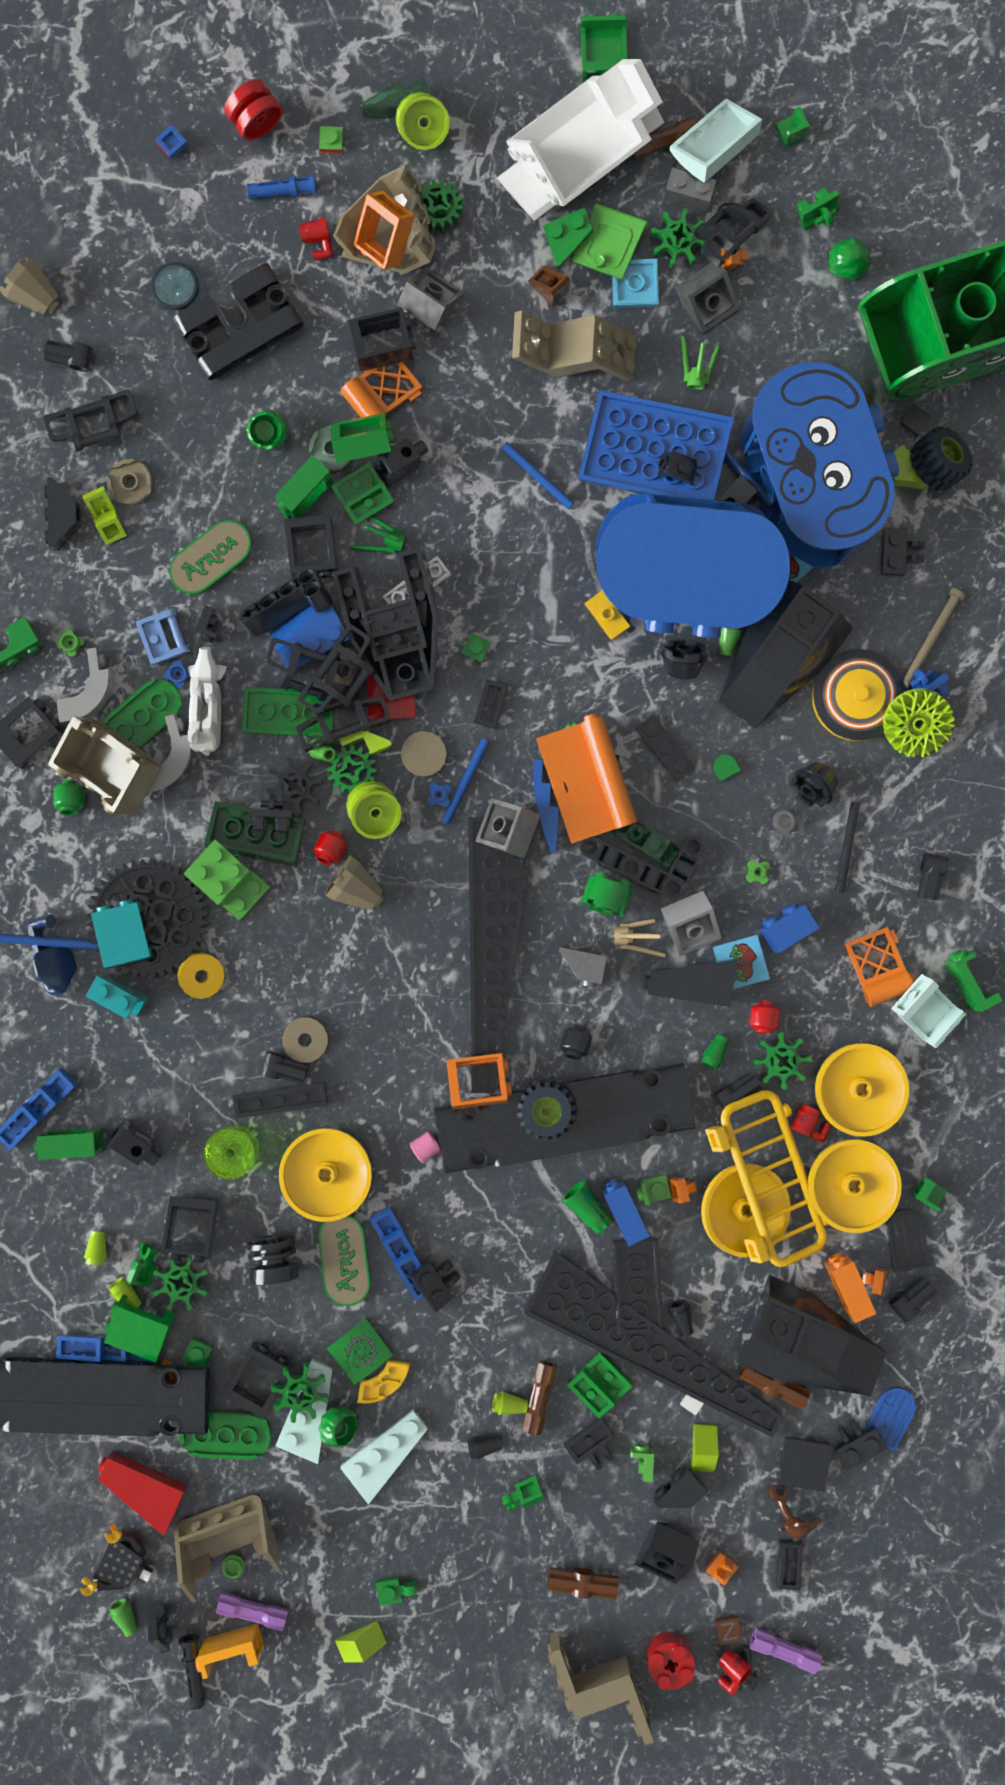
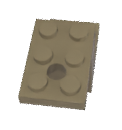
(574, 346)
(599, 1688)

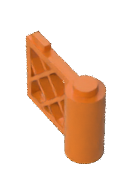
(368, 402)
(888, 984)

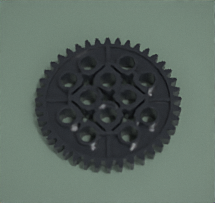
(182, 897)

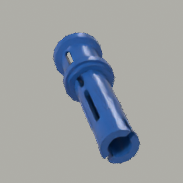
(292, 186)

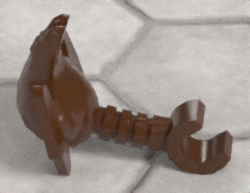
(793, 1526)

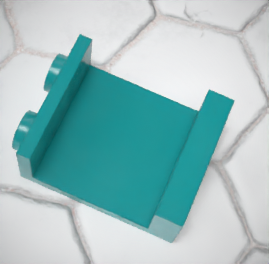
(120, 934)
(117, 996)

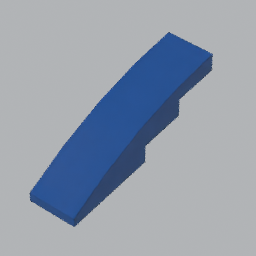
(548, 814)
(36, 1108)
(398, 1246)
(90, 1348)

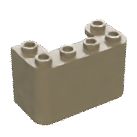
(105, 764)

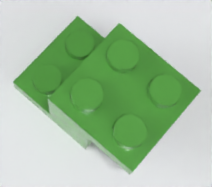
(227, 880)

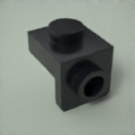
(677, 466)

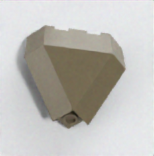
(405, 189)

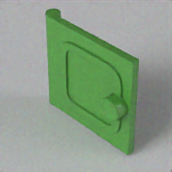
(613, 240)

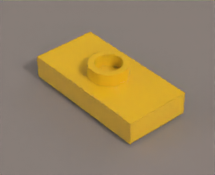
(607, 615)

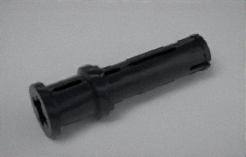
(190, 1651)

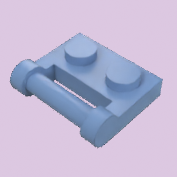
(156, 640)

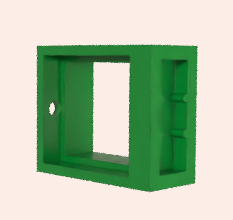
(361, 437)
(304, 489)
(70, 1144)

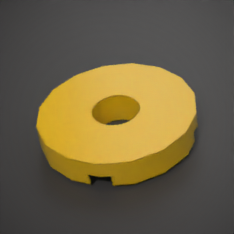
(210, 984)

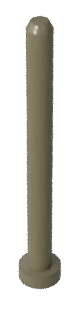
(956, 595)

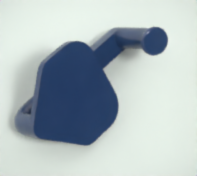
(54, 965)

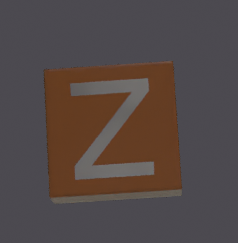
(728, 1630)

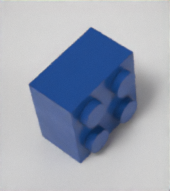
(789, 928)

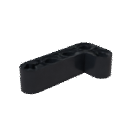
(286, 601)

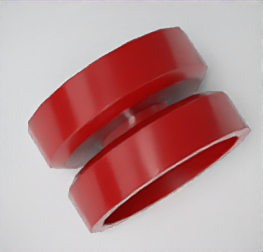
(253, 109)

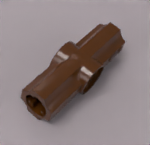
(789, 1392)
(582, 1583)

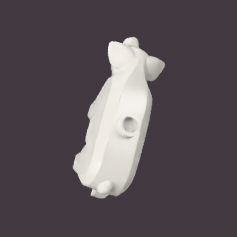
(205, 703)

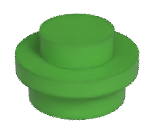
(233, 1566)

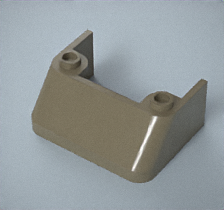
(219, 1532)

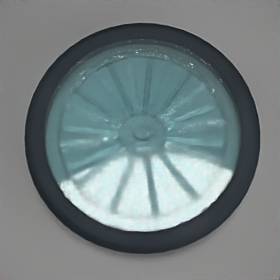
(174, 286)

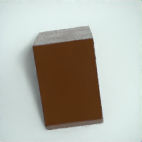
(550, 284)

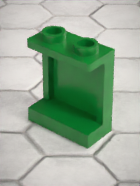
(602, 43)
(967, 984)
(137, 1330)

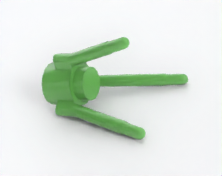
(697, 377)

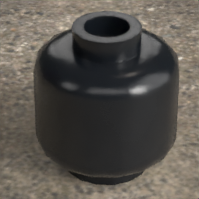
(576, 1042)

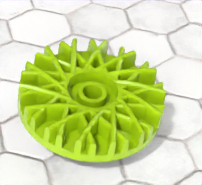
(929, 732)

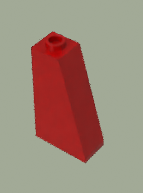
(143, 1489)

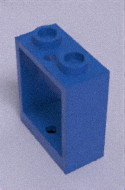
(624, 1211)

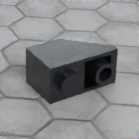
(681, 1491)

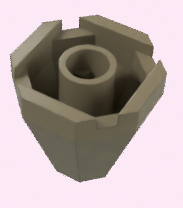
(30, 287)
(354, 886)

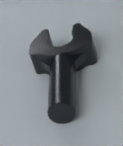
(746, 1655)

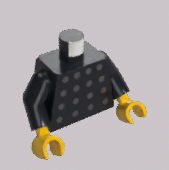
(119, 1563)

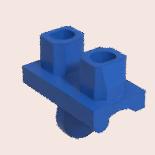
(933, 681)

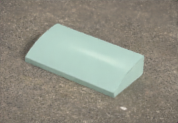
(716, 139)

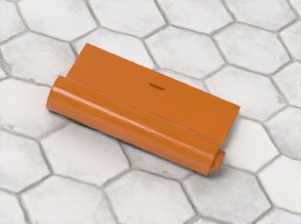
(595, 786)

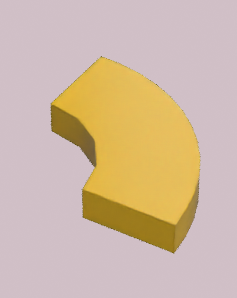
(383, 1384)

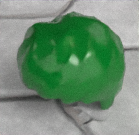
(849, 259)
(267, 430)
(338, 1427)

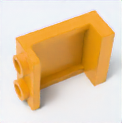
(230, 1644)

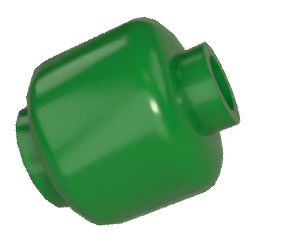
(68, 798)

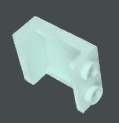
(928, 1011)

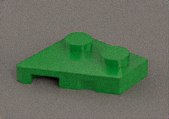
(567, 234)

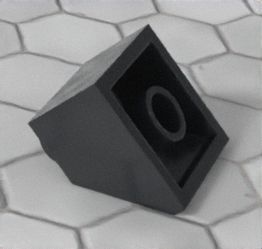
(667, 1553)

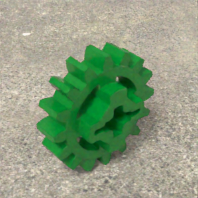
(440, 194)
(362, 766)

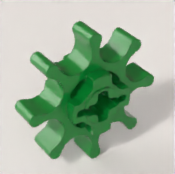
(669, 235)
(790, 1051)
(176, 1292)
(305, 1399)

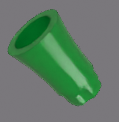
(587, 1207)

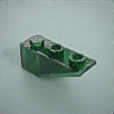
(647, 842)

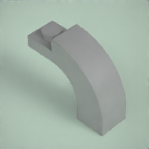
(95, 694)
(179, 756)

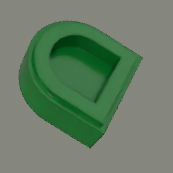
(725, 766)

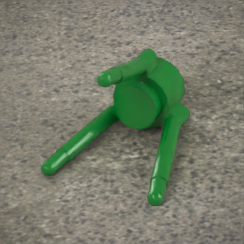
(393, 538)

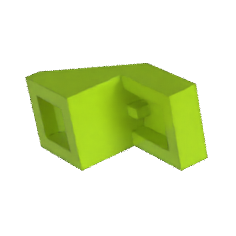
(104, 515)
(374, 742)

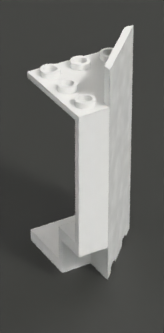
(582, 138)

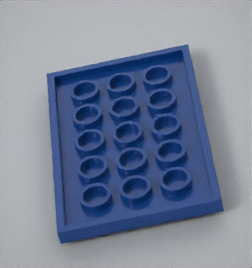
(634, 433)

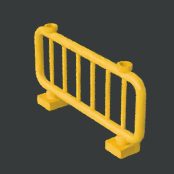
(723, 1138)

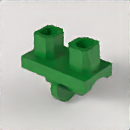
(819, 211)

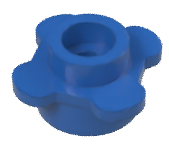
(171, 674)
(434, 790)

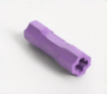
(234, 1606)
(802, 1657)

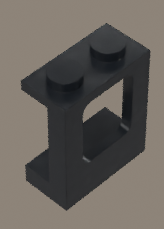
(9, 743)

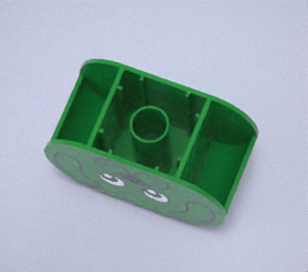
(938, 323)

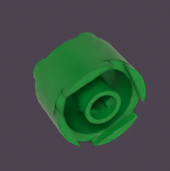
(607, 895)

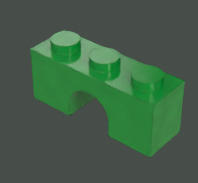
(22, 641)

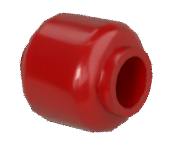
(330, 847)
(765, 1017)

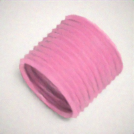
(425, 1146)

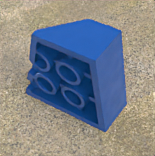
(311, 629)

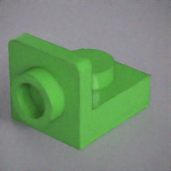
(653, 1189)
(646, 1464)

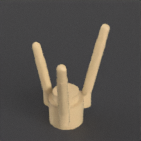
(625, 935)

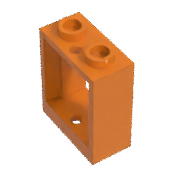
(383, 205)
(452, 1068)
(849, 1287)

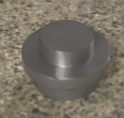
(783, 821)

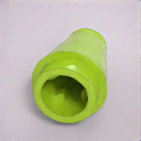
(96, 1249)
(122, 1287)
(509, 1404)

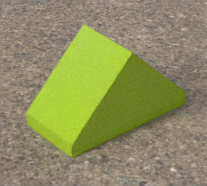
(704, 1448)
(361, 1643)

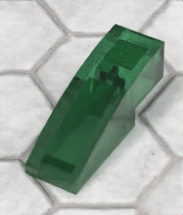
(387, 101)

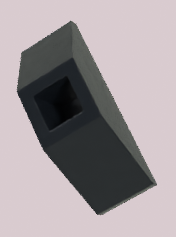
(62, 515)

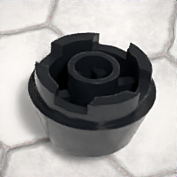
(683, 660)
(815, 784)

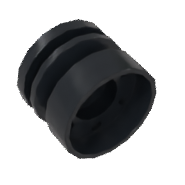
(272, 1257)

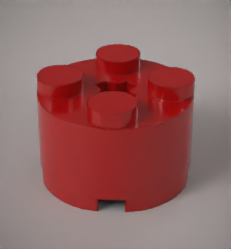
(670, 1674)

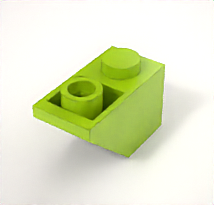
(907, 475)

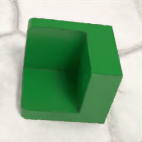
(793, 128)
(929, 1193)

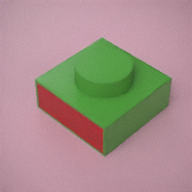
(331, 139)

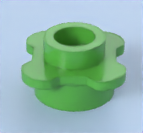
(64, 640)
(751, 873)

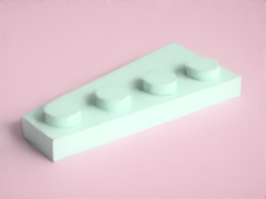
(303, 1436)
(381, 1457)

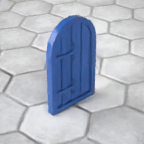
(892, 1415)

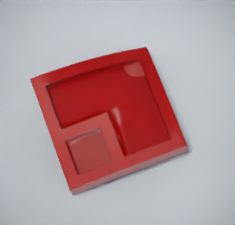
(398, 709)

